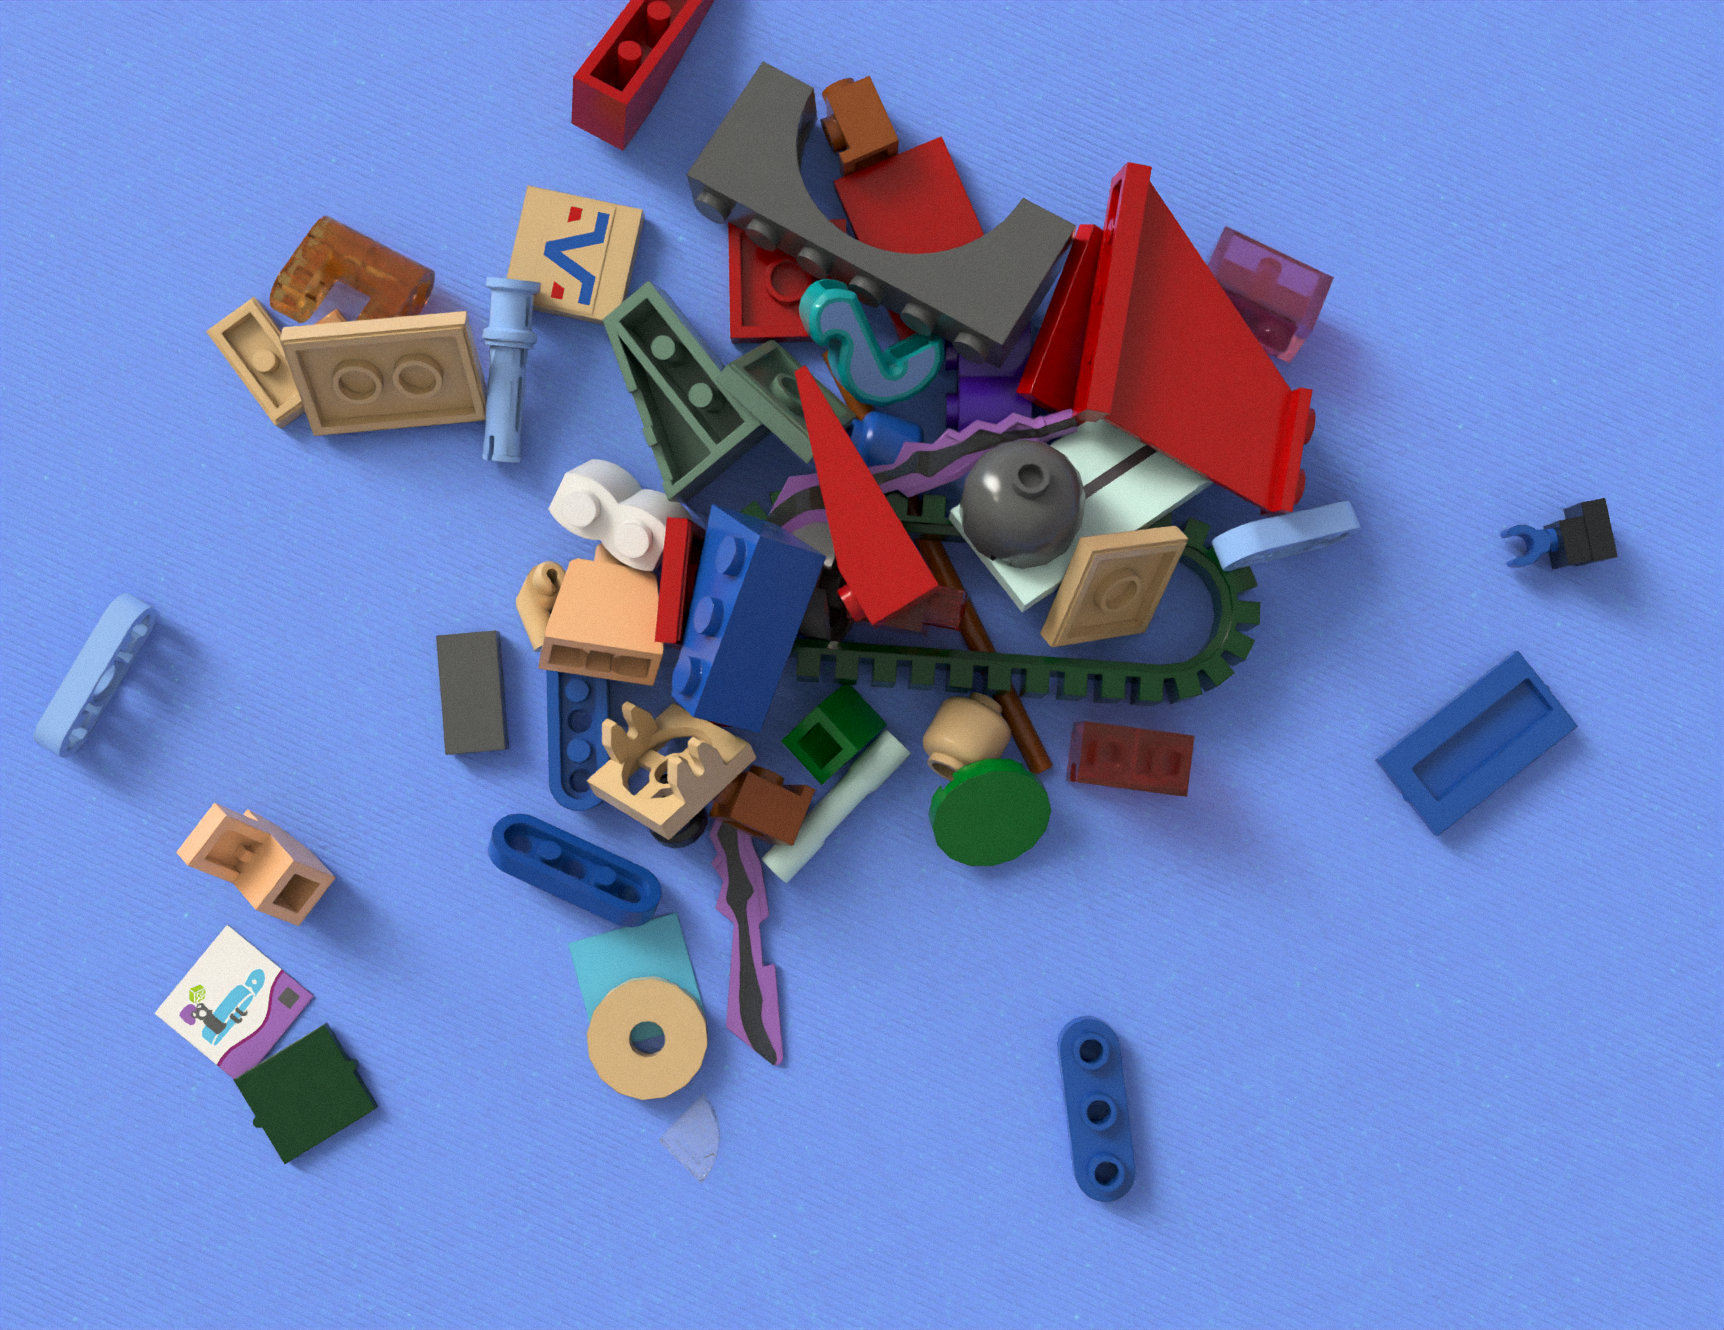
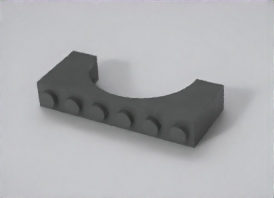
(967, 295)

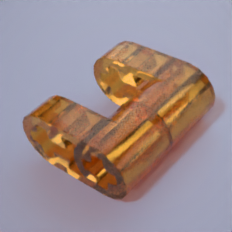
(342, 254)

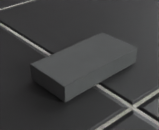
(472, 692)

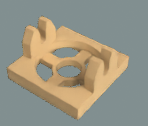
(693, 776)

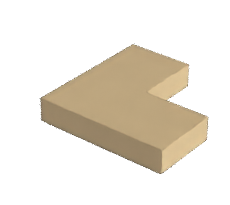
(253, 349)

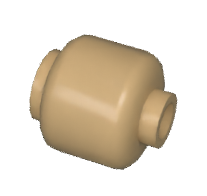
(965, 733)

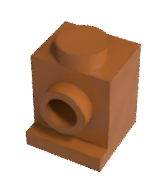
(857, 125)
(763, 806)

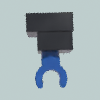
(1578, 540)

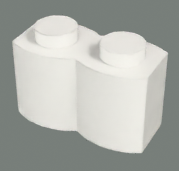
(610, 506)

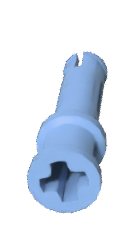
(509, 341)

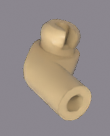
(538, 598)

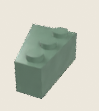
(672, 376)

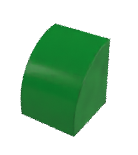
(833, 732)

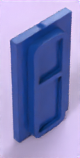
(1476, 743)

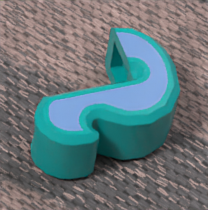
(871, 376)

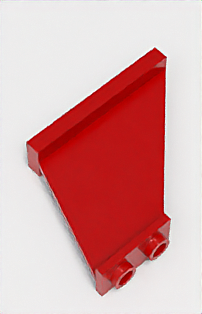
(1180, 363)

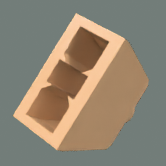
(604, 622)

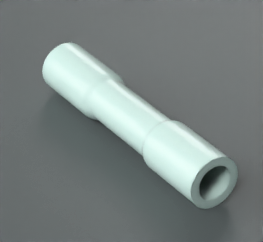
(863, 777)

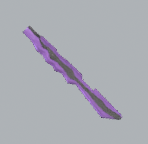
(922, 464)
(743, 900)

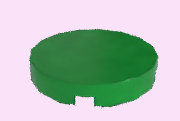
(989, 812)

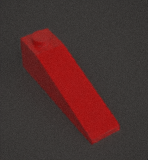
(632, 66)
(869, 541)

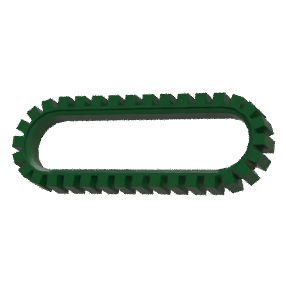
(1181, 680)

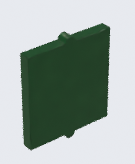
(305, 1093)

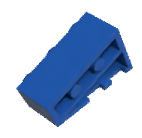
(742, 618)

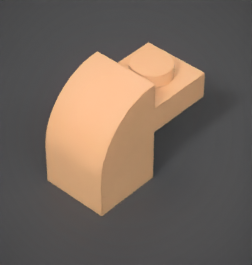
(260, 860)

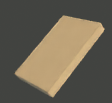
(387, 373)

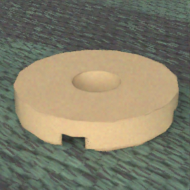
(642, 1073)

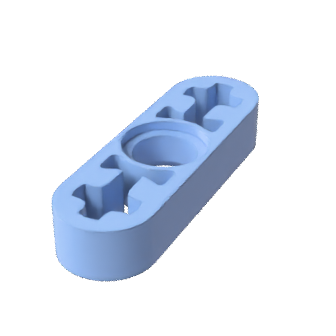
(1286, 535)
(95, 675)

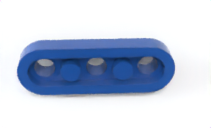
(568, 748)
(556, 854)
(1091, 1081)

